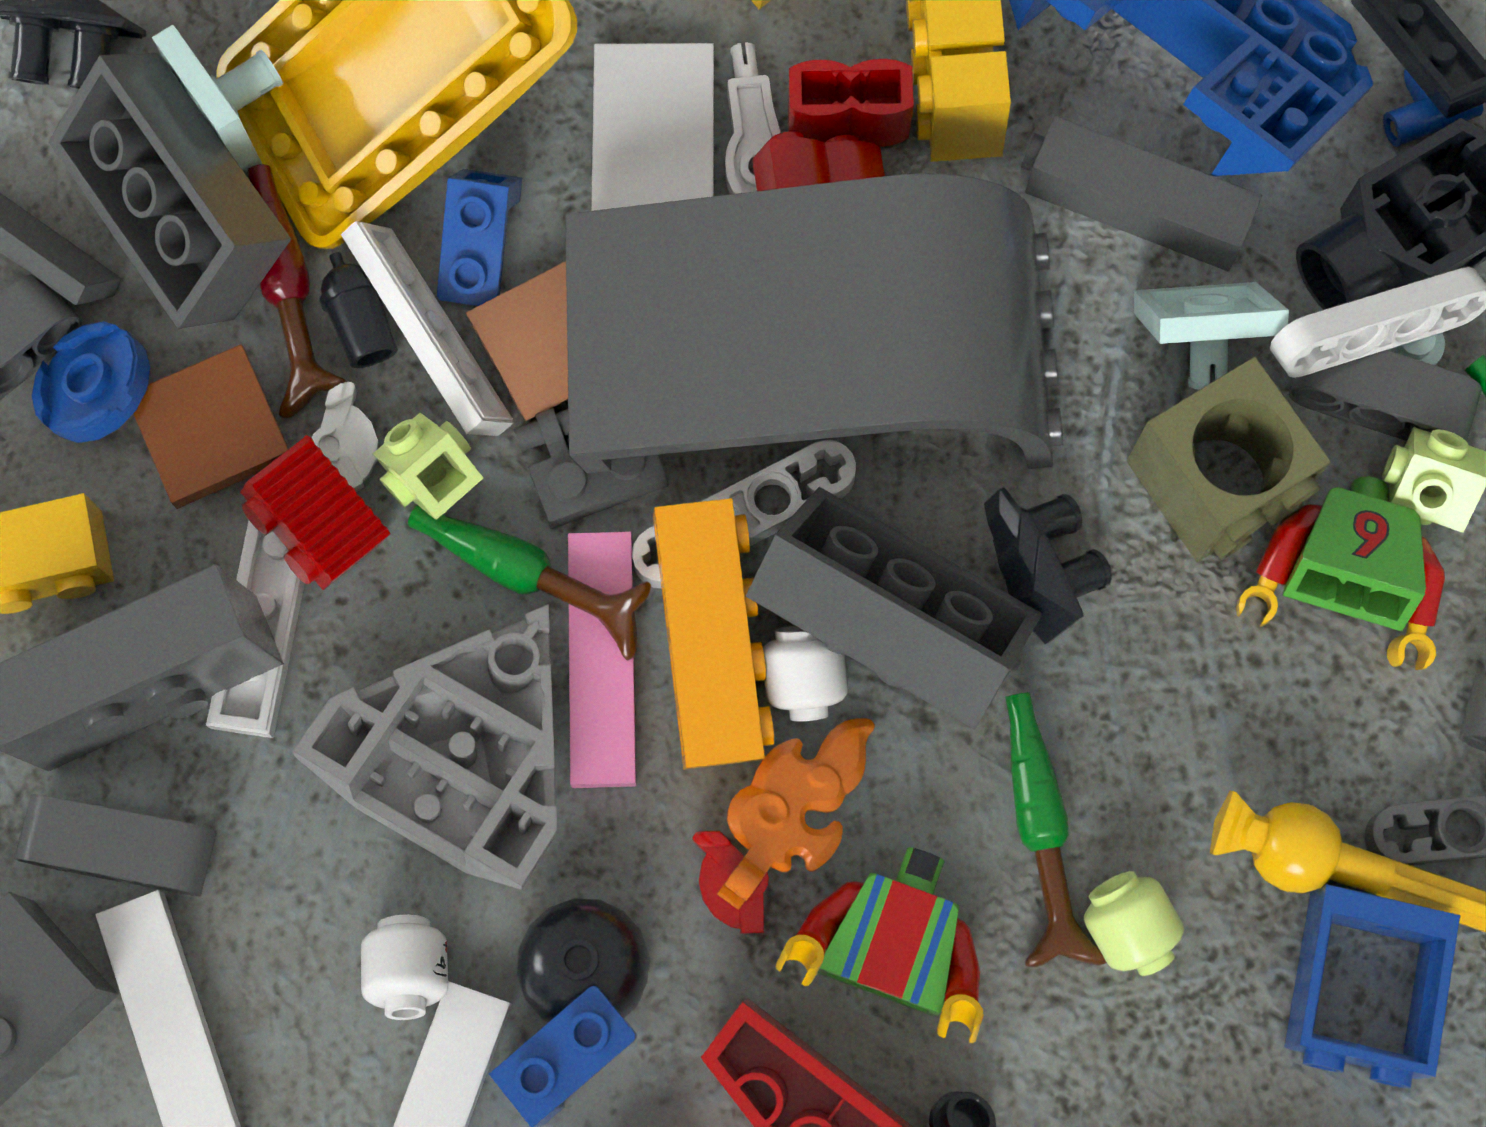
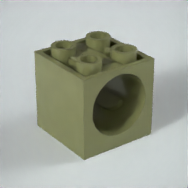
(1237, 409)

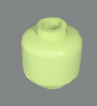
(1133, 923)

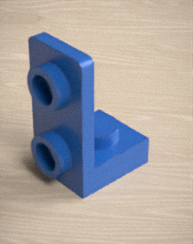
(475, 235)
(563, 1056)

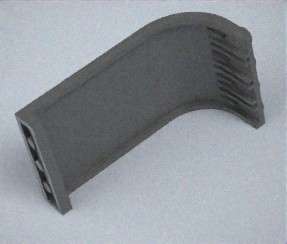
(809, 318)

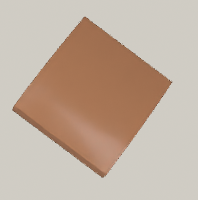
(528, 340)

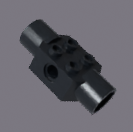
(1404, 221)

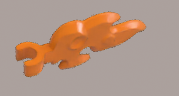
(772, 810)

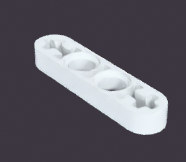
(1379, 322)
(743, 493)

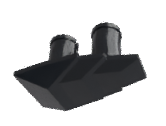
(36, 20)
(1032, 566)

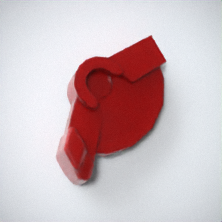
(715, 869)

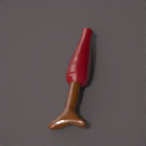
(286, 289)

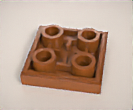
(209, 426)

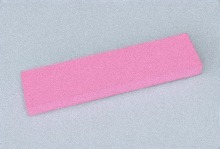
(598, 673)

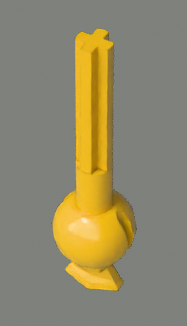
(1303, 850)

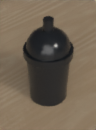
(356, 314)

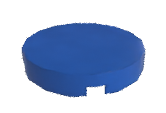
(91, 382)

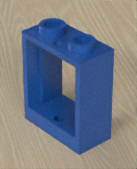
(1437, 937)

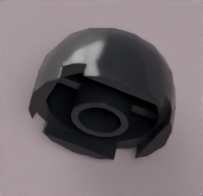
(578, 948)

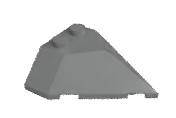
(453, 751)

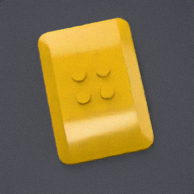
(385, 94)

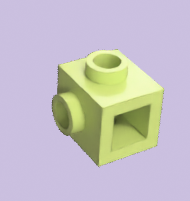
(427, 465)
(1437, 477)

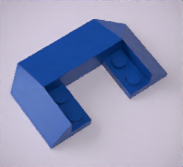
(1268, 68)

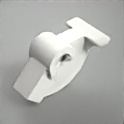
(347, 436)

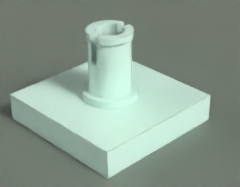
(221, 97)
(1207, 320)

